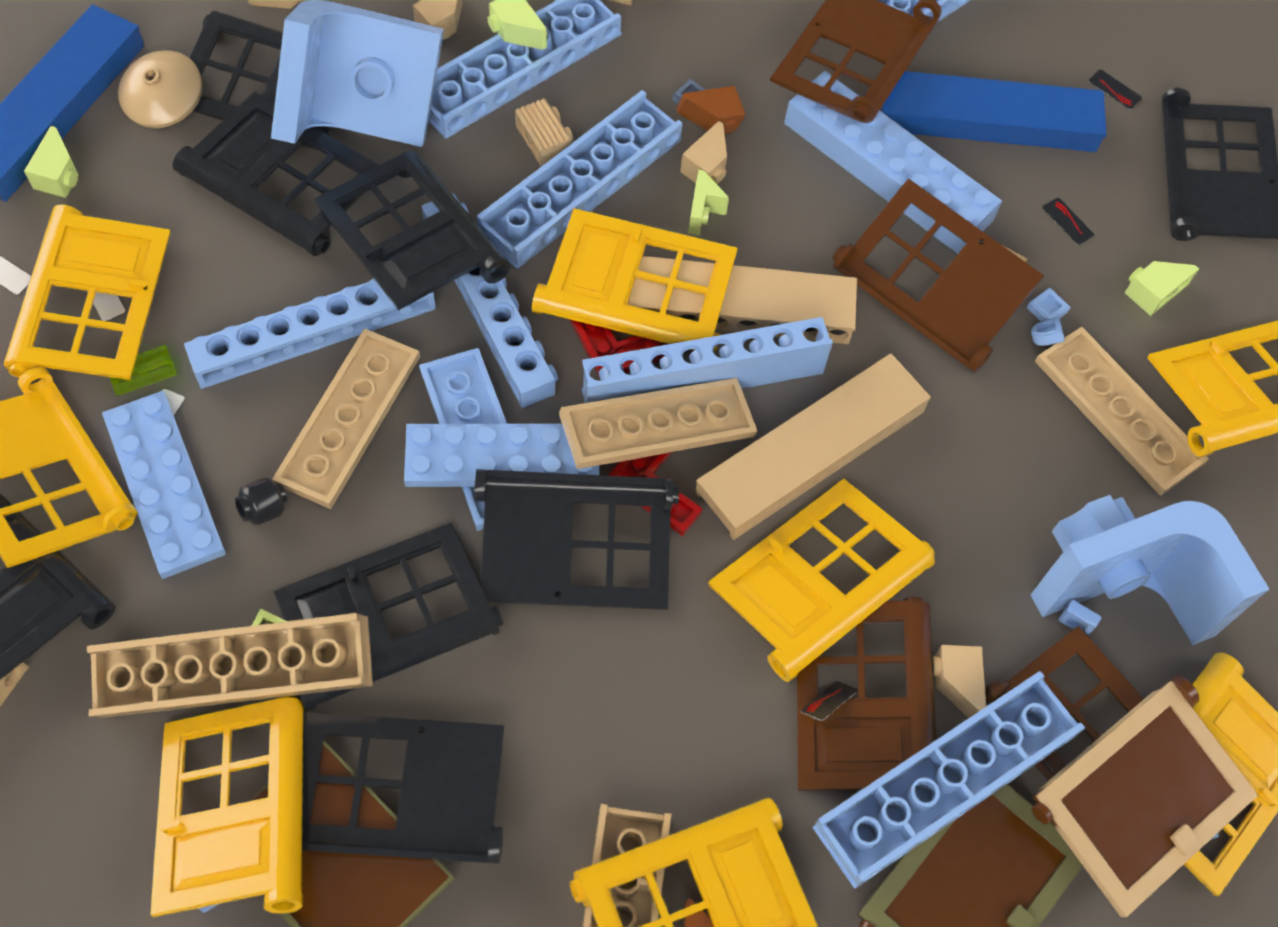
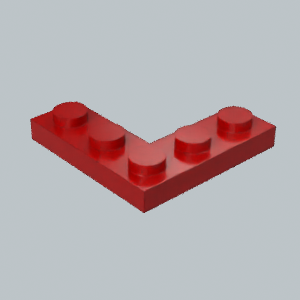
(601, 342)
(682, 514)

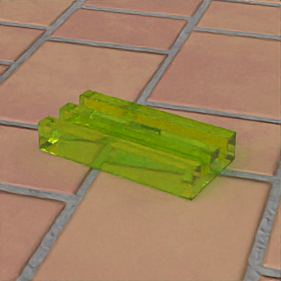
(144, 363)

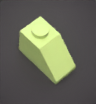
(517, 23)
(51, 166)
(1158, 284)

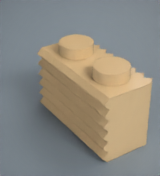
(543, 130)

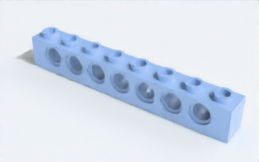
(299, 336)
(529, 385)

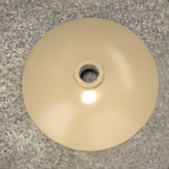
(168, 96)

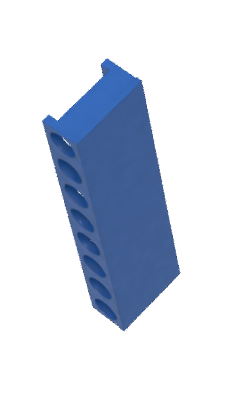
(62, 88)
(998, 111)

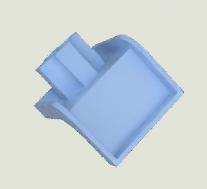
(355, 73)
(1177, 551)

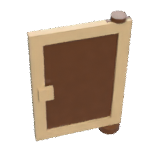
(1145, 796)

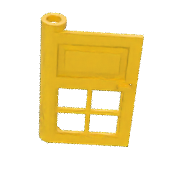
(94, 258)
(599, 270)
(1219, 388)
(42, 431)
(796, 603)
(1249, 735)
(240, 846)
(735, 865)

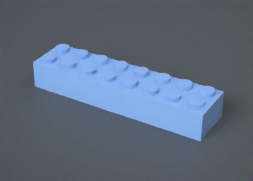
(886, 156)

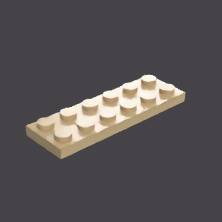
(1120, 410)
(346, 418)
(657, 422)

